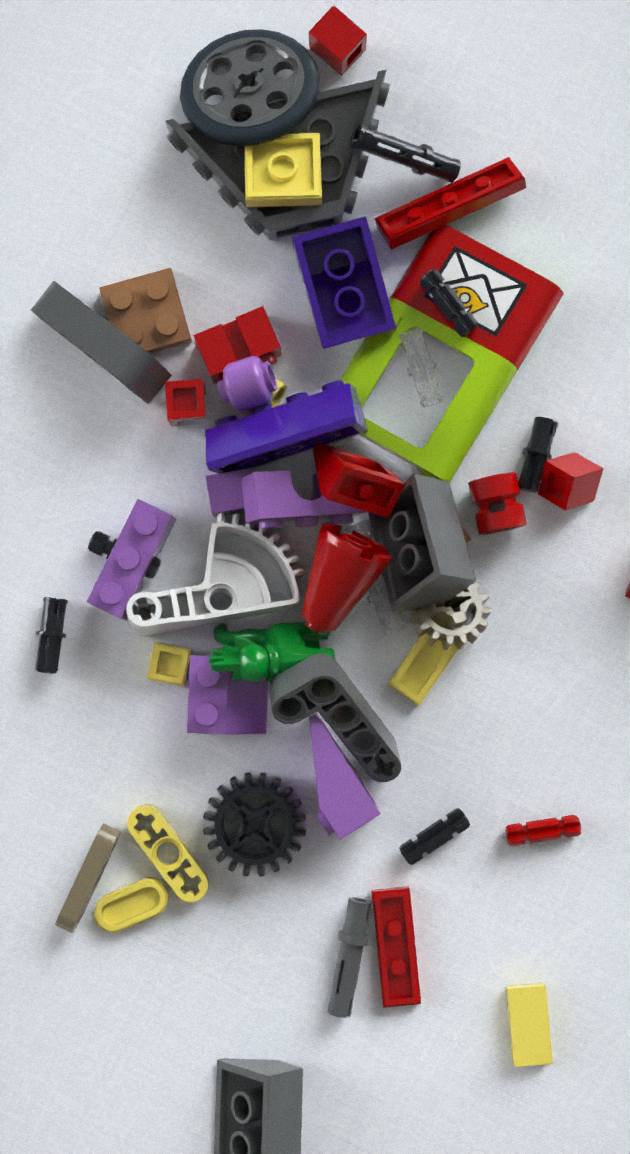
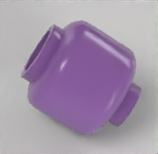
(247, 383)

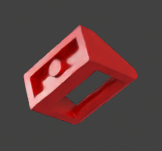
(356, 480)

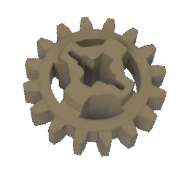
(449, 626)

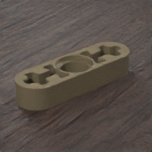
(88, 878)

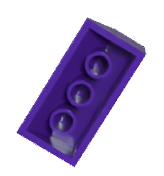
(285, 429)

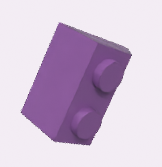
(224, 704)

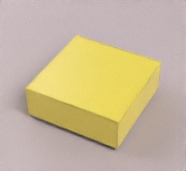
(169, 664)

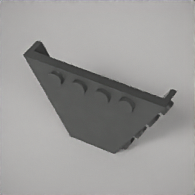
(335, 118)

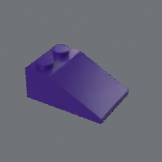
(343, 282)

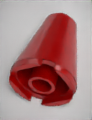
(340, 576)

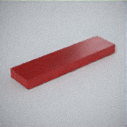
(450, 203)

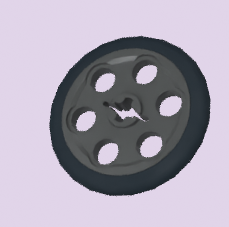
(265, 123)

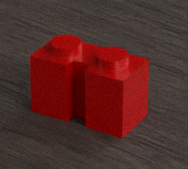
(244, 337)

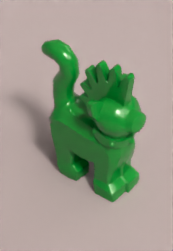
(265, 652)

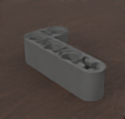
(101, 342)
(353, 723)

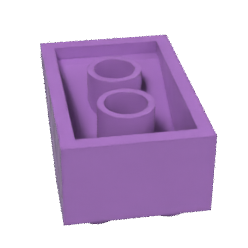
(341, 794)

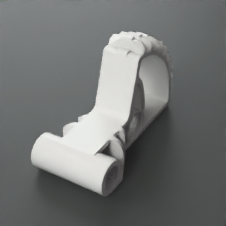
(223, 574)

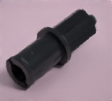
(537, 453)
(50, 635)

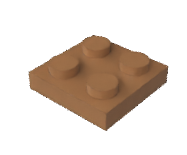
(147, 310)

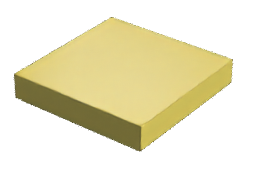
(284, 172)

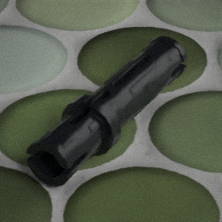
(443, 167)

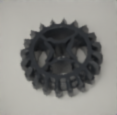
(241, 809)

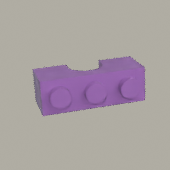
(272, 500)
(130, 558)

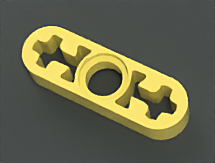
(192, 870)

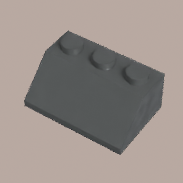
(426, 546)
(258, 1107)

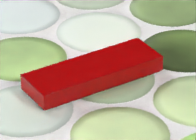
(396, 947)

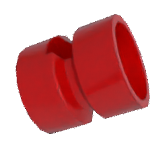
(492, 491)

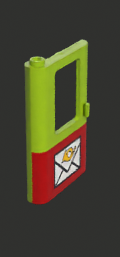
(510, 314)

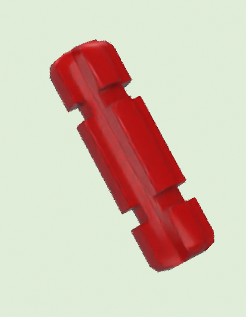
(543, 830)

